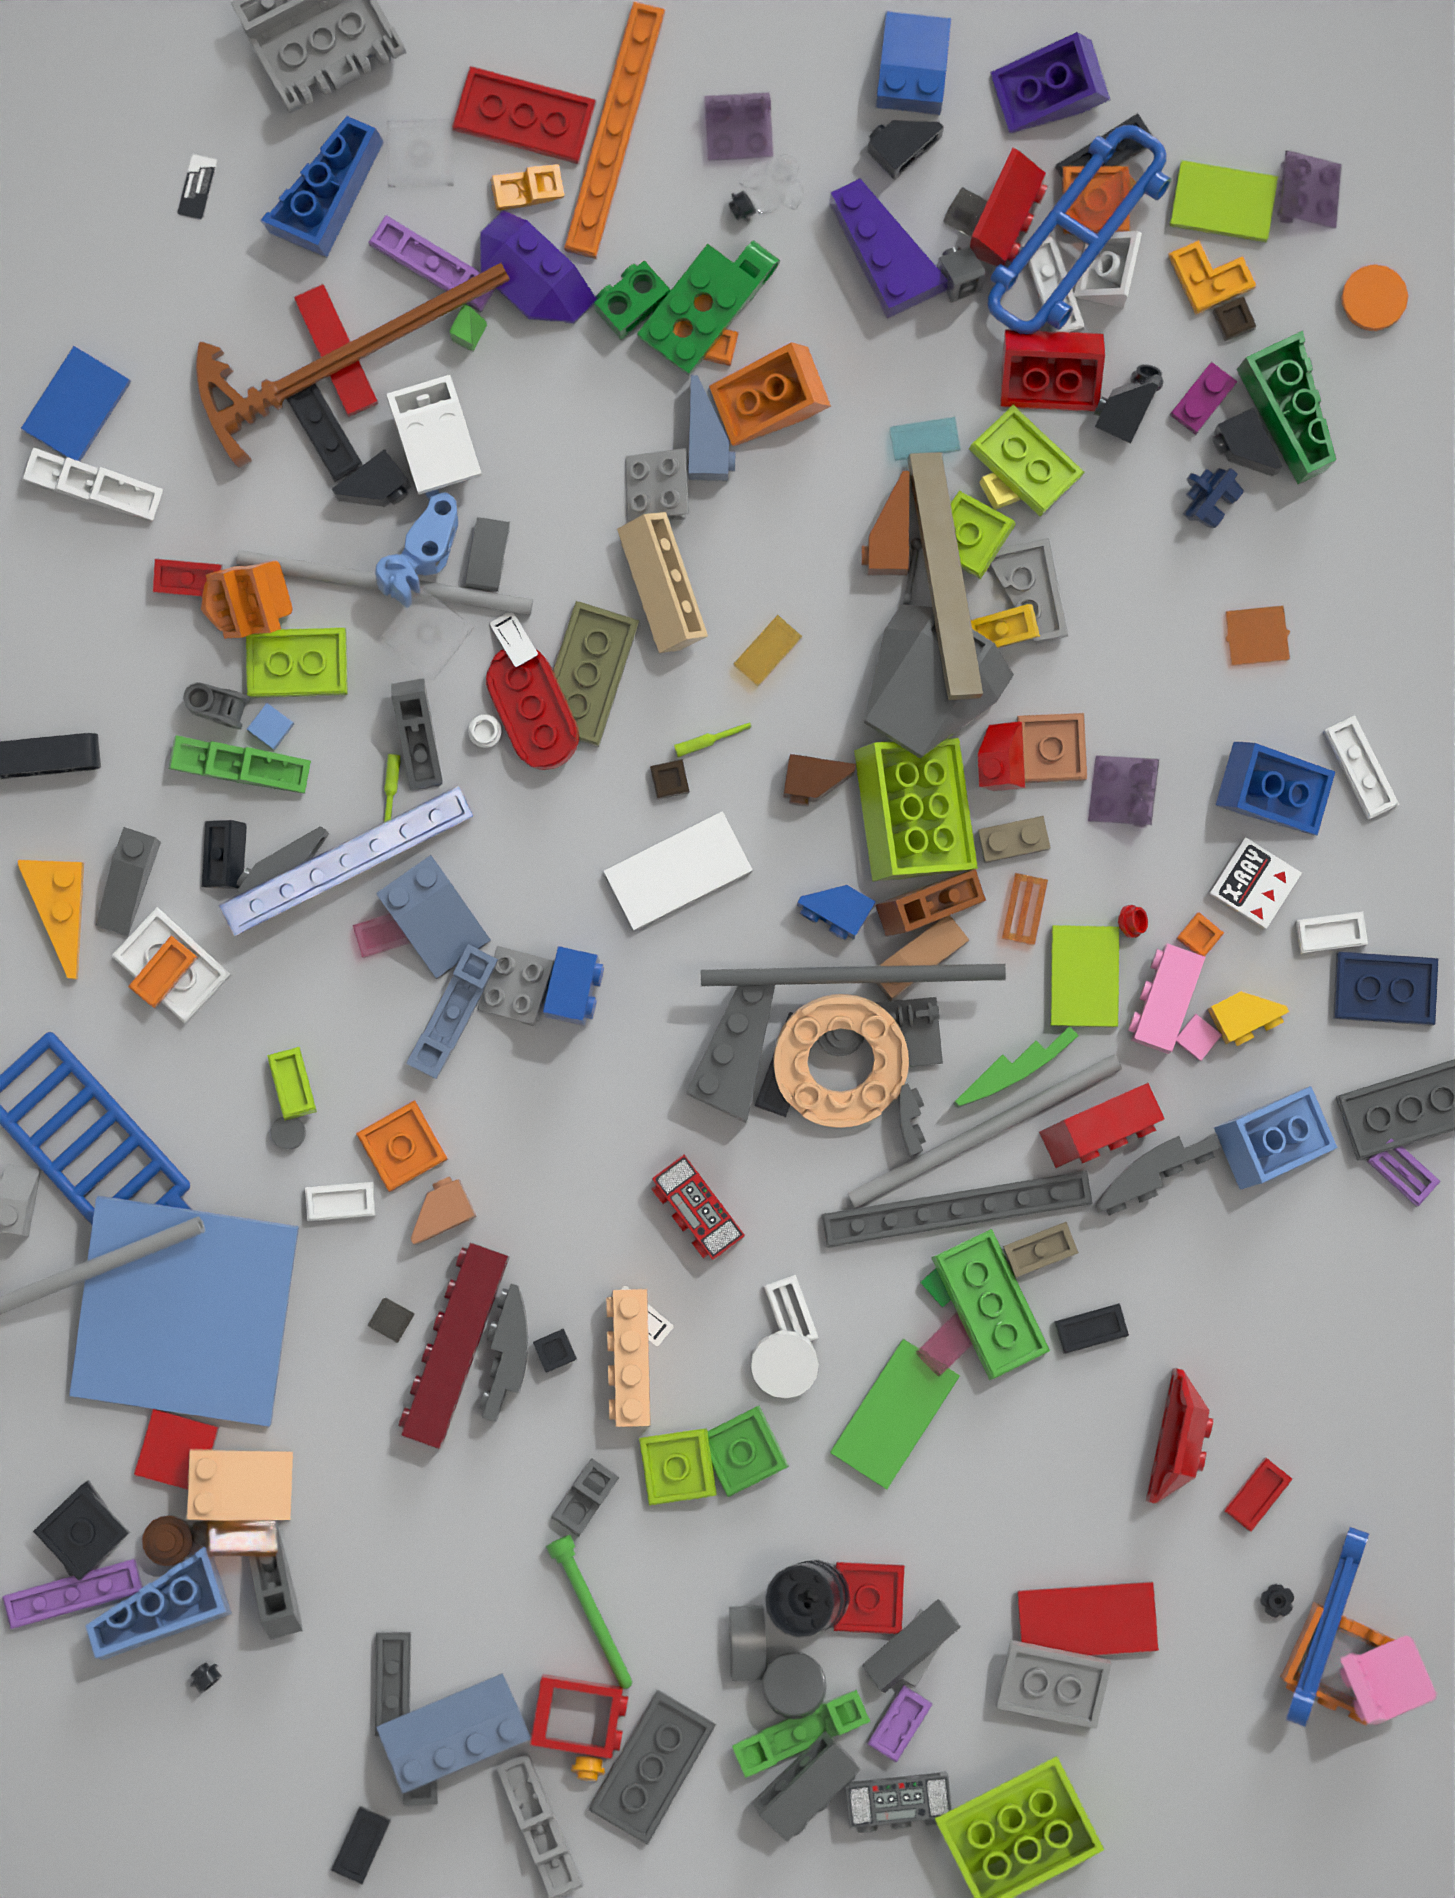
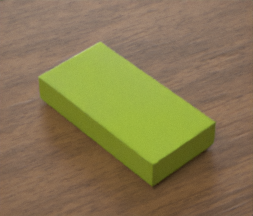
(292, 1083)

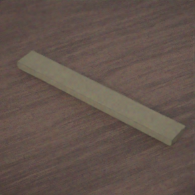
(945, 576)

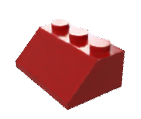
(1008, 210)
(1052, 370)

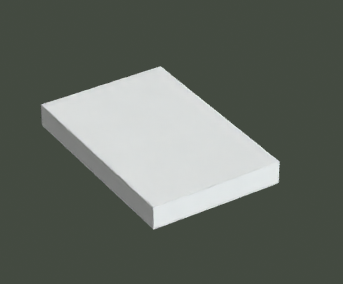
(199, 981)

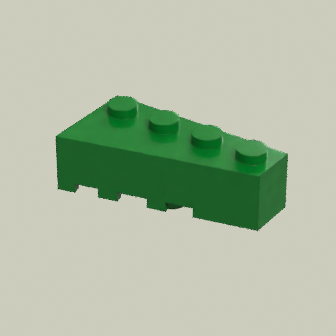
(1289, 404)

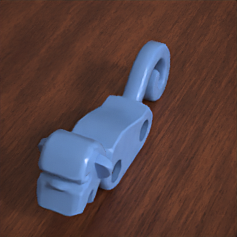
(428, 536)

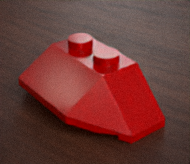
(1180, 1439)

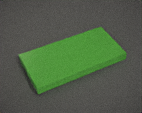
(990, 1304)
(893, 1415)

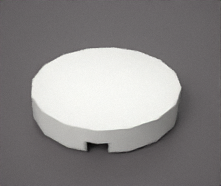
(785, 1364)

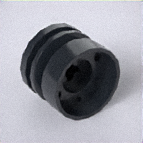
(796, 1612)

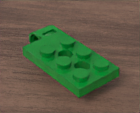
(729, 287)

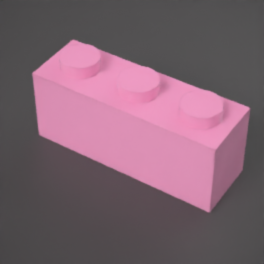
(1166, 998)

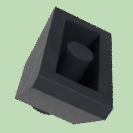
(902, 143)
(1126, 407)
(1247, 443)
(374, 483)

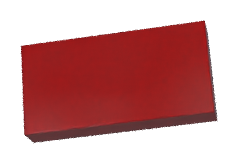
(1257, 1494)

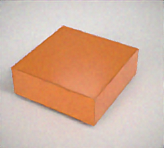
(1200, 935)

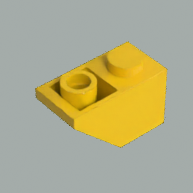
(1244, 1013)

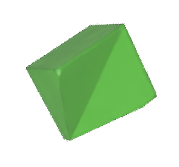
(467, 328)

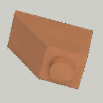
(442, 1210)

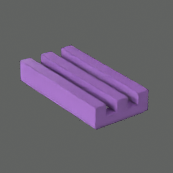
(1396, 1182)

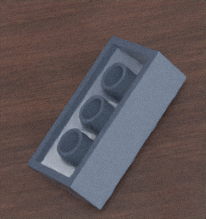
(453, 1733)

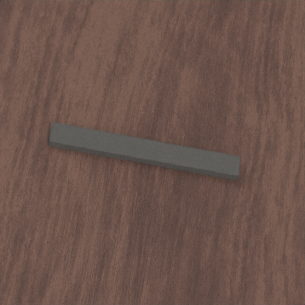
(957, 1209)

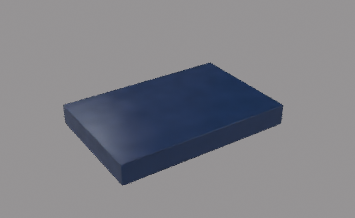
(1385, 988)

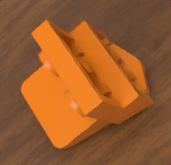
(246, 599)

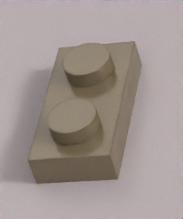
(1014, 839)
(1040, 1249)

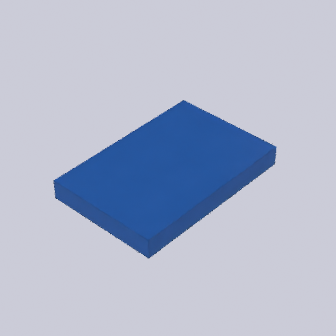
(76, 404)

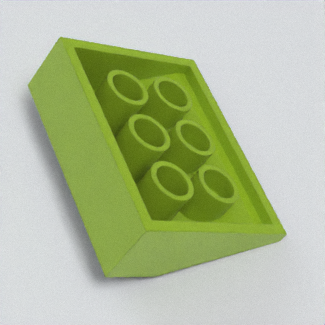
(915, 811)
(1020, 1832)

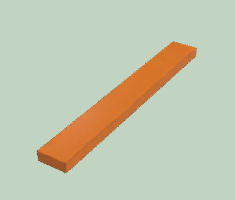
(614, 130)

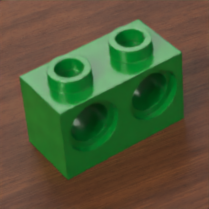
(638, 304)

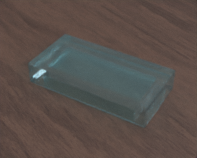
(925, 437)

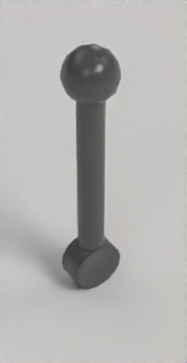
(916, 546)

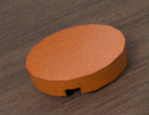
(1374, 297)

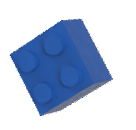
(572, 986)

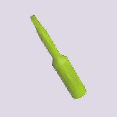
(706, 740)
(391, 782)

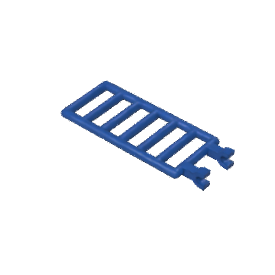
(114, 1113)

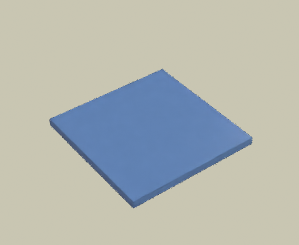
(188, 1323)

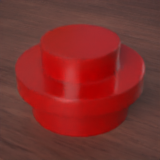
(1133, 921)

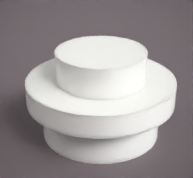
(484, 731)

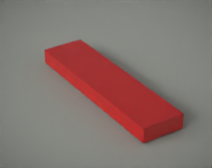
(328, 336)

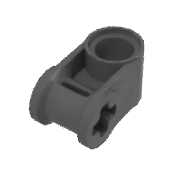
(218, 704)

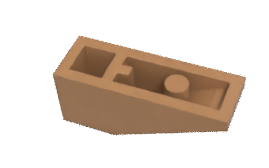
(926, 949)

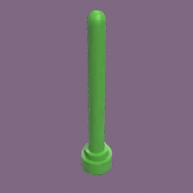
(563, 1552)

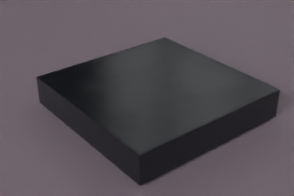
(81, 1532)

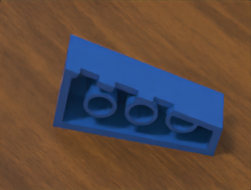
(326, 190)

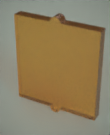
(1257, 635)

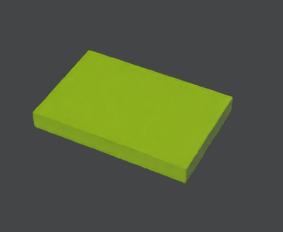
(1224, 201)
(1026, 460)
(297, 663)
(1084, 976)

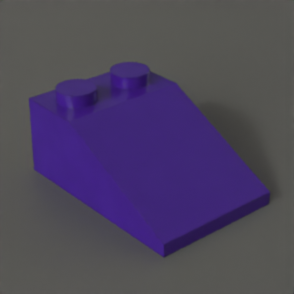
(1050, 84)

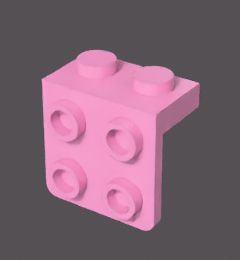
(1388, 1680)

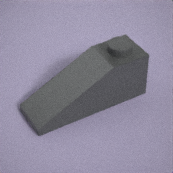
(416, 733)
(283, 860)
(127, 880)
(275, 1593)

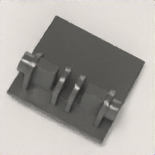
(920, 1028)

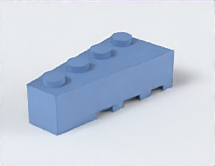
(170, 1605)

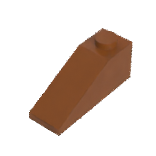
(889, 538)
(930, 903)

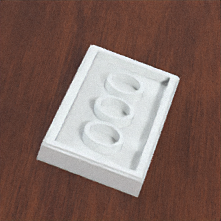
(678, 871)

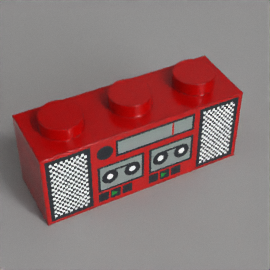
(696, 1208)

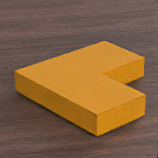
(1209, 286)

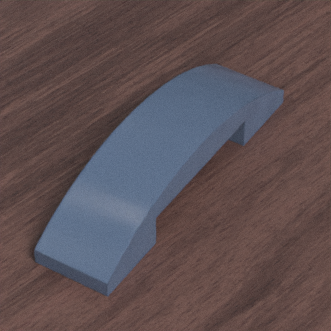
(453, 1012)

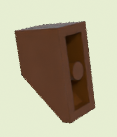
(813, 778)

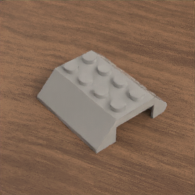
(316, 42)

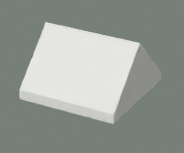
(1111, 272)

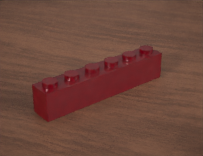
(454, 1346)

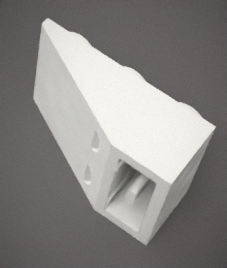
(434, 434)

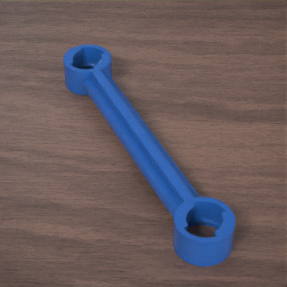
(1327, 1627)

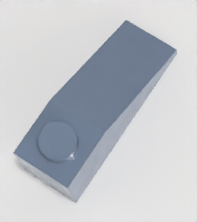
(707, 440)

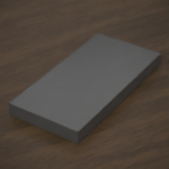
(1400, 1109)
(652, 1766)

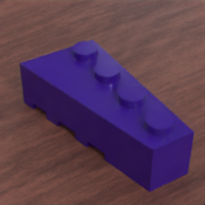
(887, 254)

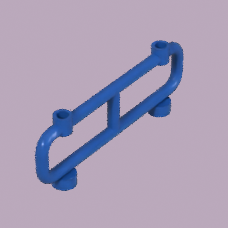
(1055, 310)

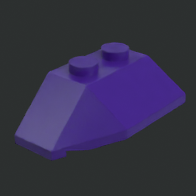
(541, 277)

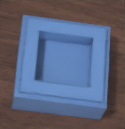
(270, 726)

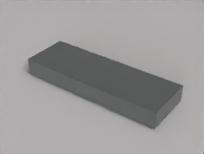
(911, 1645)
(392, 1676)

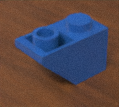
(839, 907)

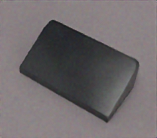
(223, 853)

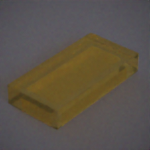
(767, 650)

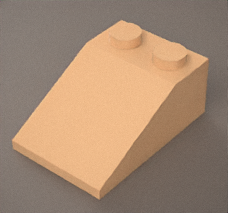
(239, 1485)

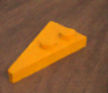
(58, 898)

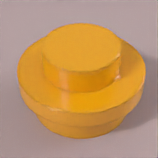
(588, 1768)

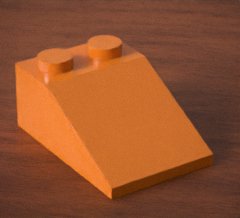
(770, 394)

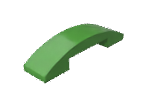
(795, 1735)

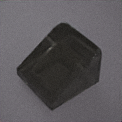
(965, 211)
(391, 1319)

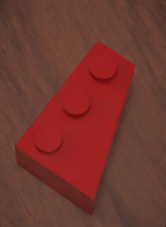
(1103, 1126)

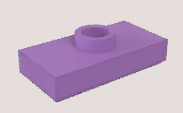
(899, 1723)

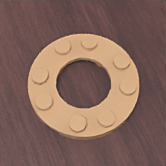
(853, 1105)

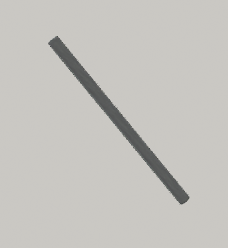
(851, 975)

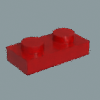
(182, 576)

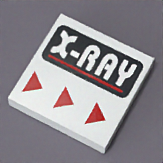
(1255, 883)

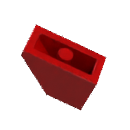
(1002, 757)

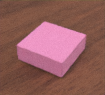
(1198, 1037)

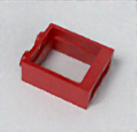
(543, 1711)

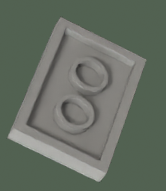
(1053, 1684)

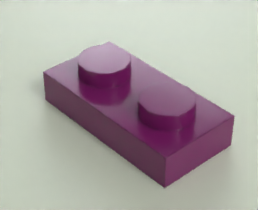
(1203, 398)

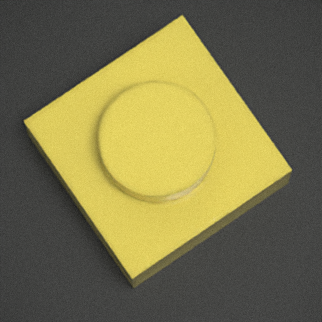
(997, 491)

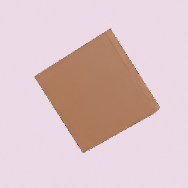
(1054, 747)

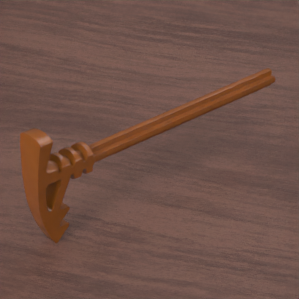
(230, 419)

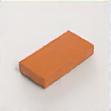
(163, 972)

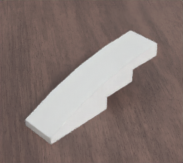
(92, 484)

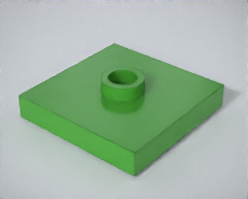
(745, 1451)

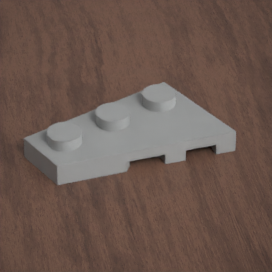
(1031, 578)

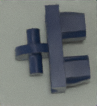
(1206, 492)

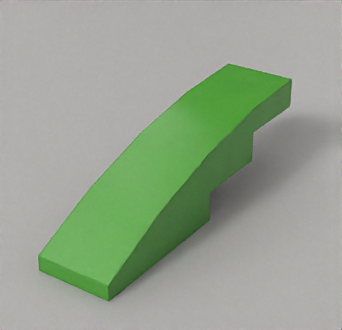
(239, 764)
(1004, 1073)

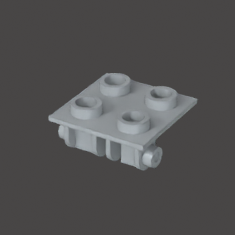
(657, 484)
(517, 986)

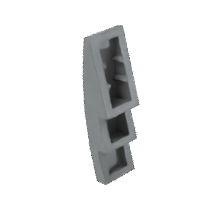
(539, 1826)

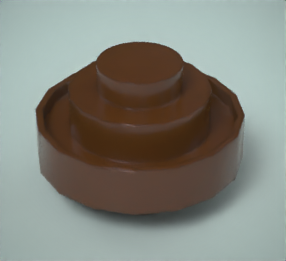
(167, 1540)

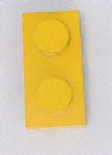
(1008, 626)

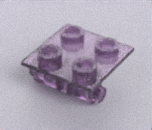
(738, 126)
(1309, 189)
(1123, 790)

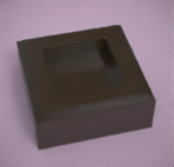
(1234, 318)
(669, 779)

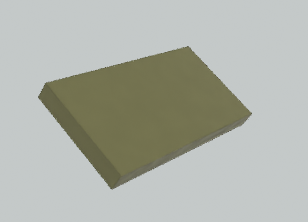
(593, 665)

